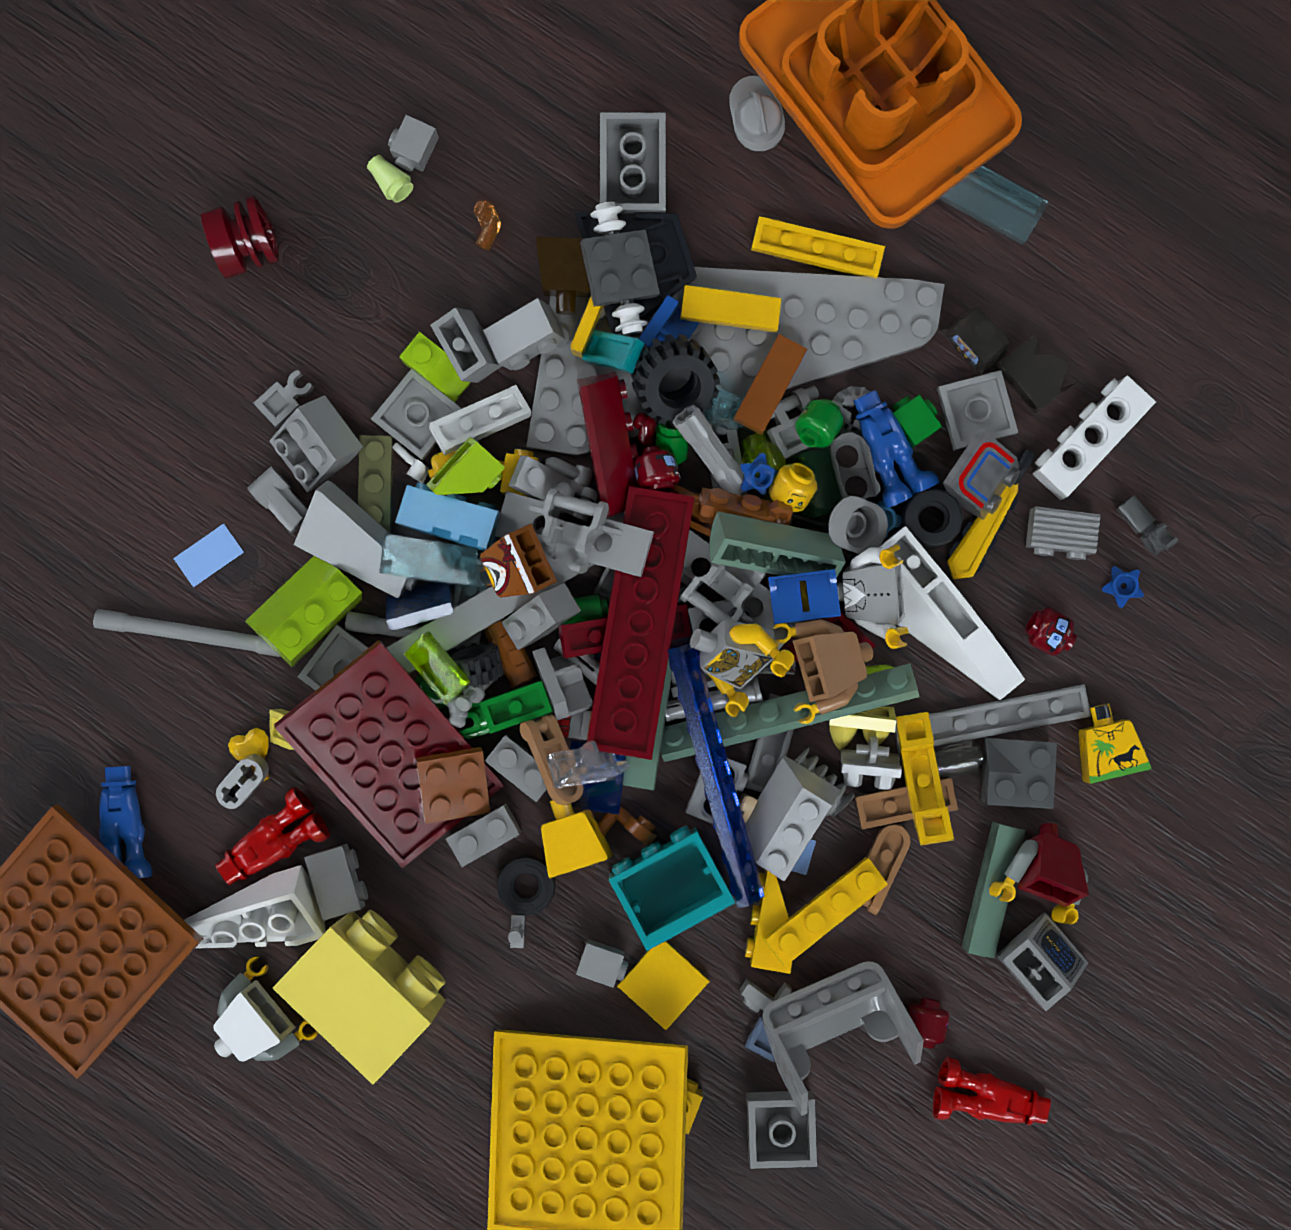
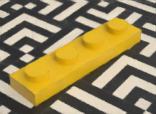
(817, 248)
(825, 911)

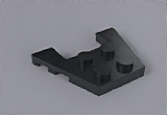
(668, 252)

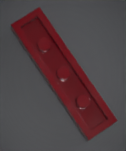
(588, 636)

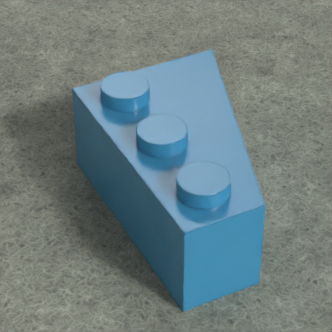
(448, 517)

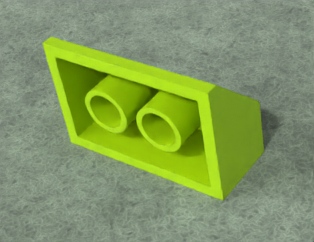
(305, 609)

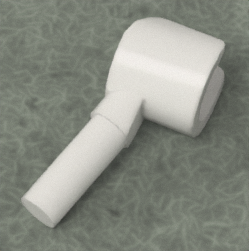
(417, 470)

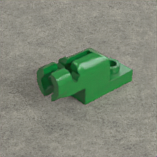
(507, 710)

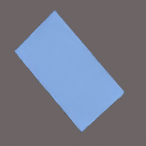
(208, 555)

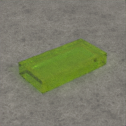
(437, 668)

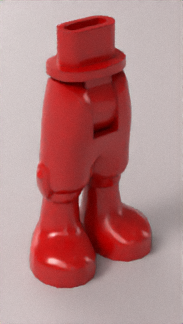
(268, 844)
(994, 1097)

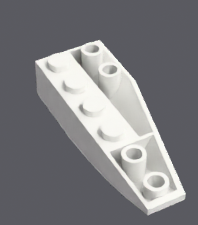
(947, 622)

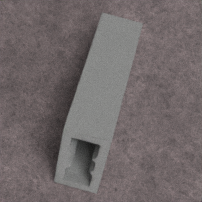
(348, 539)

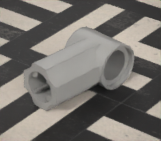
(274, 493)

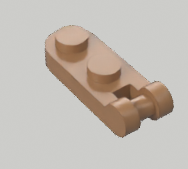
(531, 732)
(887, 856)

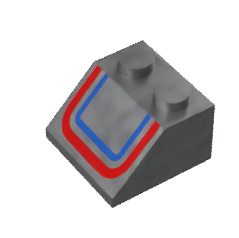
(982, 475)

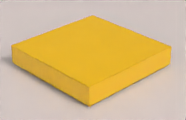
(663, 983)

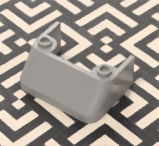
(830, 1009)

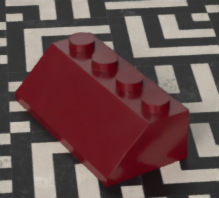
(608, 438)

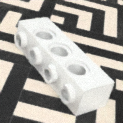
(1132, 406)

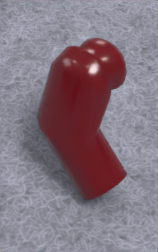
(647, 431)

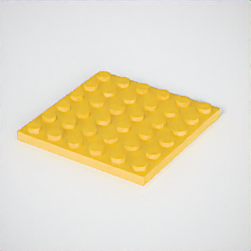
(586, 1133)

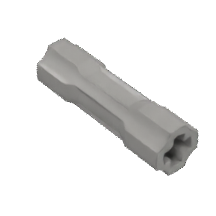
(700, 436)

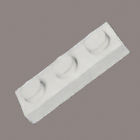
(480, 419)

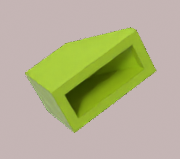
(433, 366)
(467, 471)

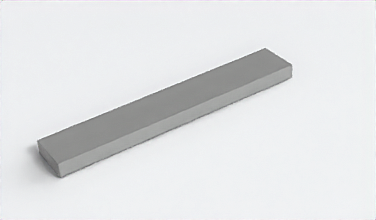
(1008, 715)

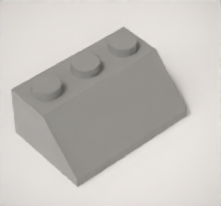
(788, 816)

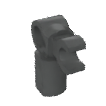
(1141, 521)

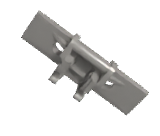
(576, 544)
(732, 583)

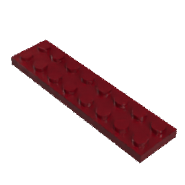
(641, 628)

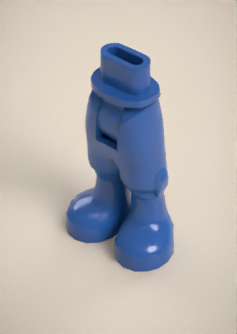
(890, 444)
(122, 819)

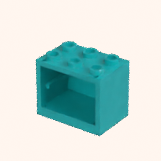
(670, 887)

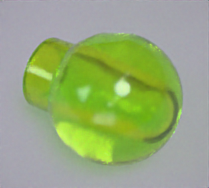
(757, 444)

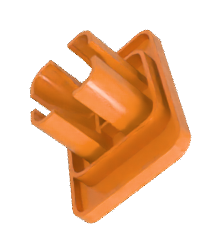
(882, 95)

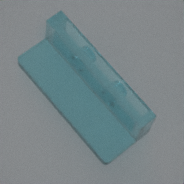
(997, 203)
(429, 561)

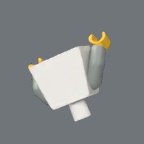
(253, 1023)

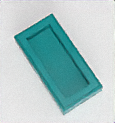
(613, 351)

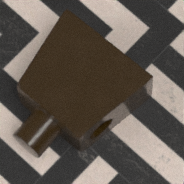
(562, 271)

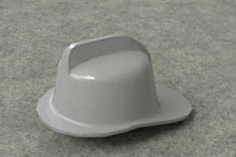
(756, 114)
(857, 524)

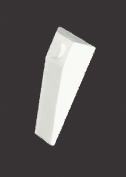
(267, 911)

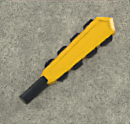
(979, 536)

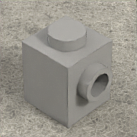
(412, 144)
(602, 963)

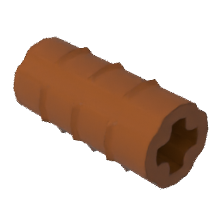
(515, 663)

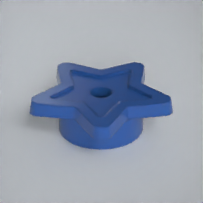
(765, 477)
(1132, 586)

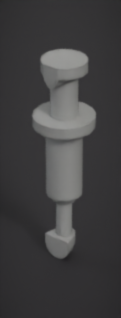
(470, 696)

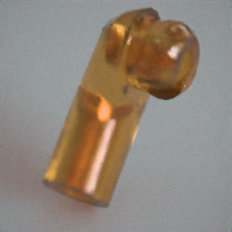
(490, 224)

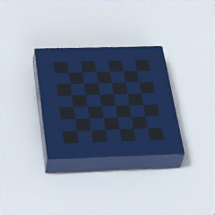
(419, 605)

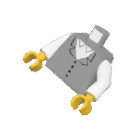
(875, 593)

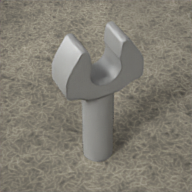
(516, 935)

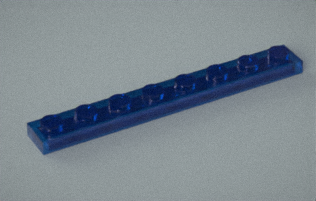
(716, 775)

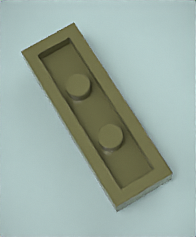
(376, 478)

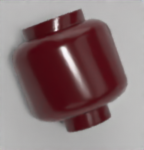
(930, 1021)

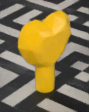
(253, 742)

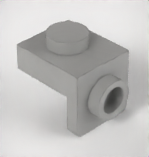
(757, 998)

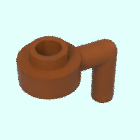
(639, 827)

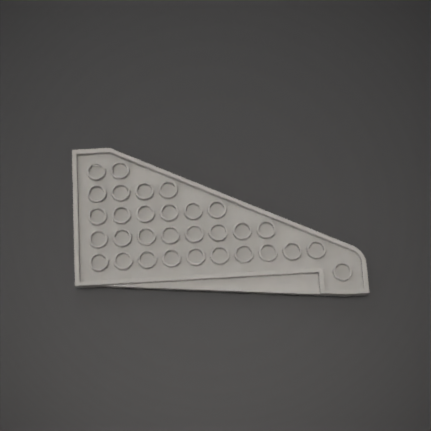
(835, 317)

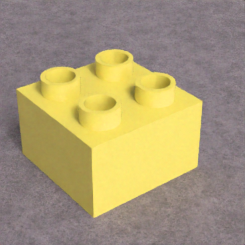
(363, 993)

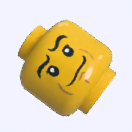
(794, 486)

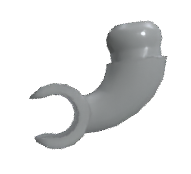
(578, 474)
(457, 717)

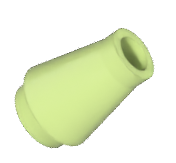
(391, 180)

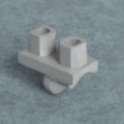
(871, 761)

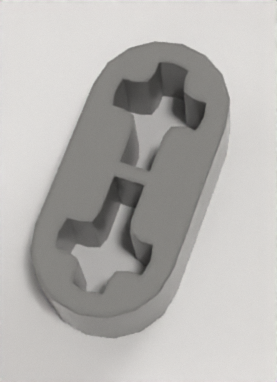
(237, 777)

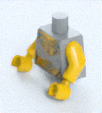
(735, 655)

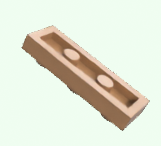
(894, 805)

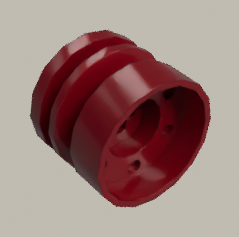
(240, 237)

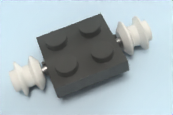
(619, 268)

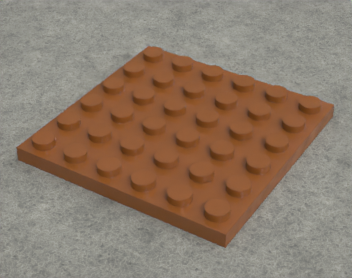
(80, 941)

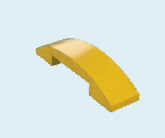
(923, 779)

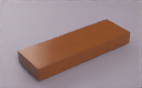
(770, 384)

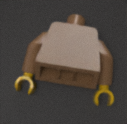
(829, 663)

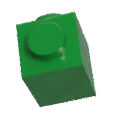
(916, 418)

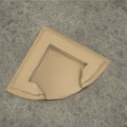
(747, 805)

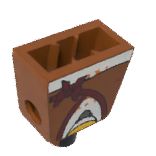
(516, 564)

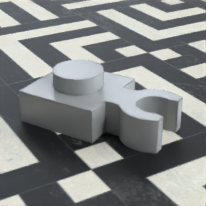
(280, 401)

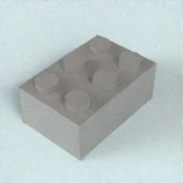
(633, 161)

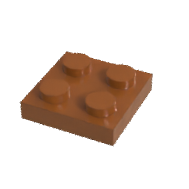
(453, 785)

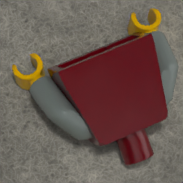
(1048, 870)

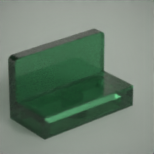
(827, 491)

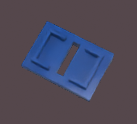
(821, 596)

